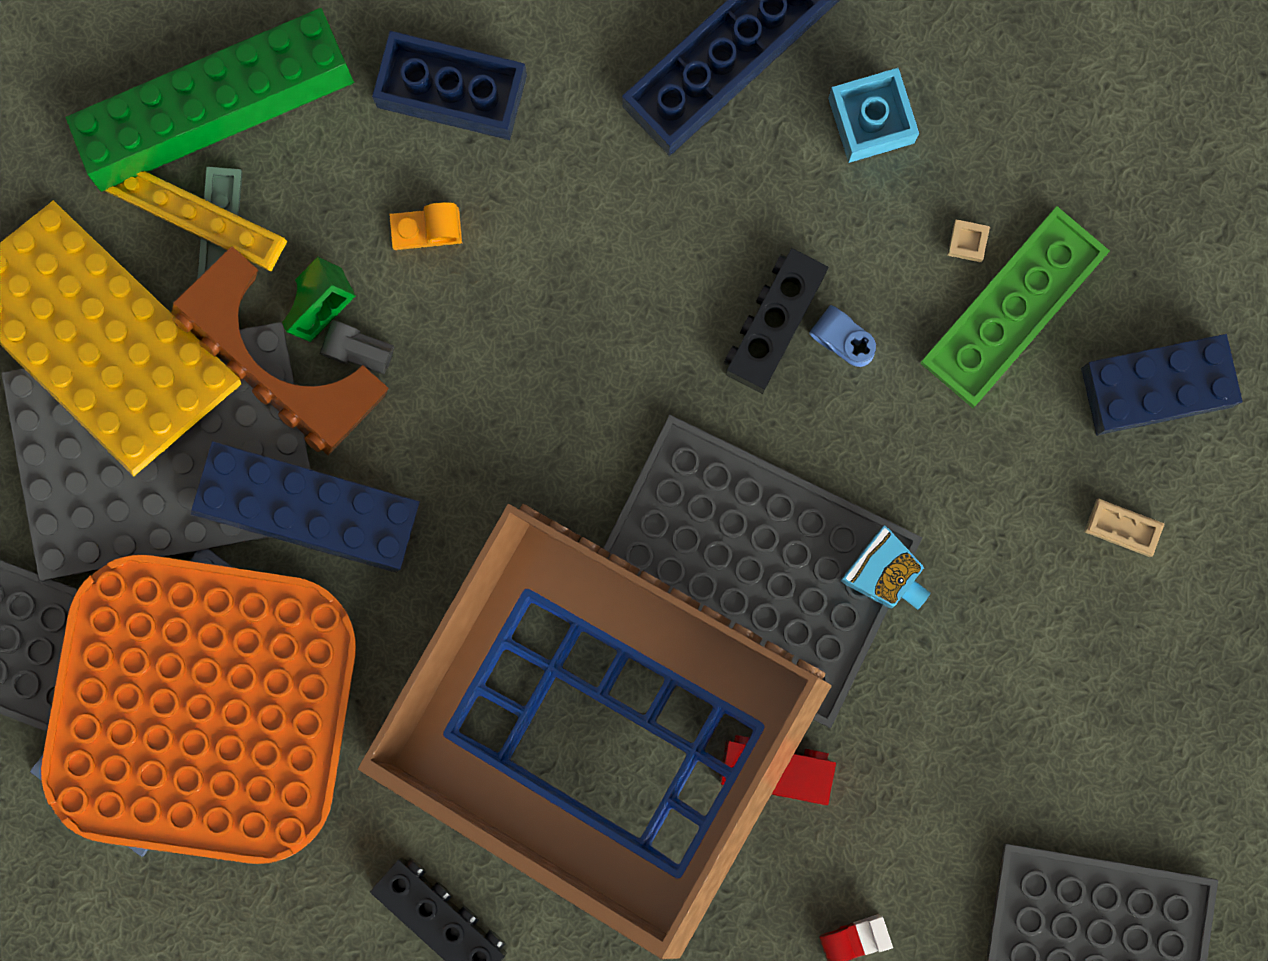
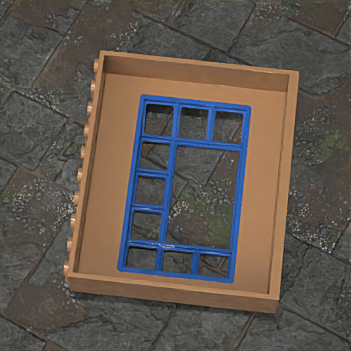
(536, 824)

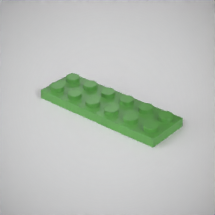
(1014, 307)

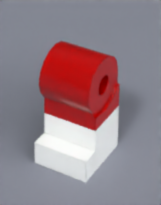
(856, 939)

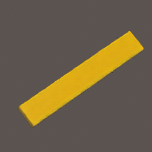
(201, 218)

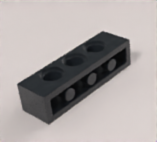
(808, 276)

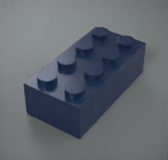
(449, 85)
(1161, 384)

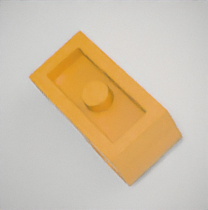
(433, 226)

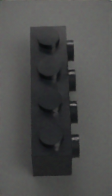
(434, 917)

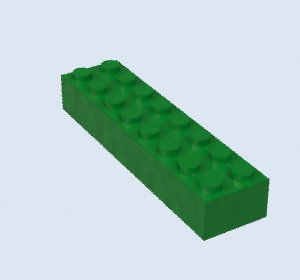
(209, 100)

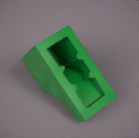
(319, 298)

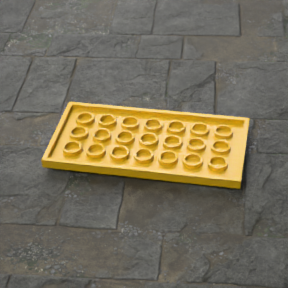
(102, 341)

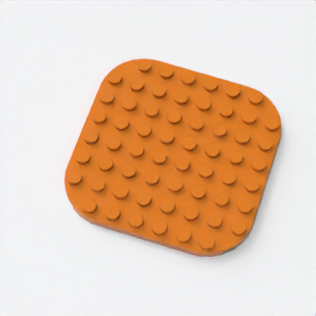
(199, 709)

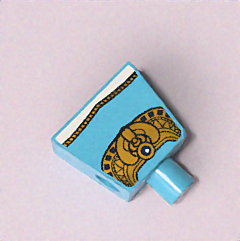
(887, 572)

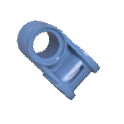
(839, 332)

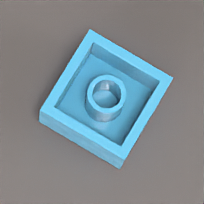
(873, 115)

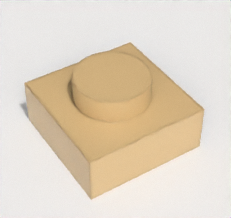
(968, 240)

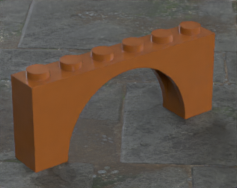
(319, 412)

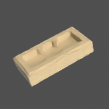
(1124, 527)

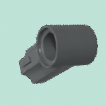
(348, 345)

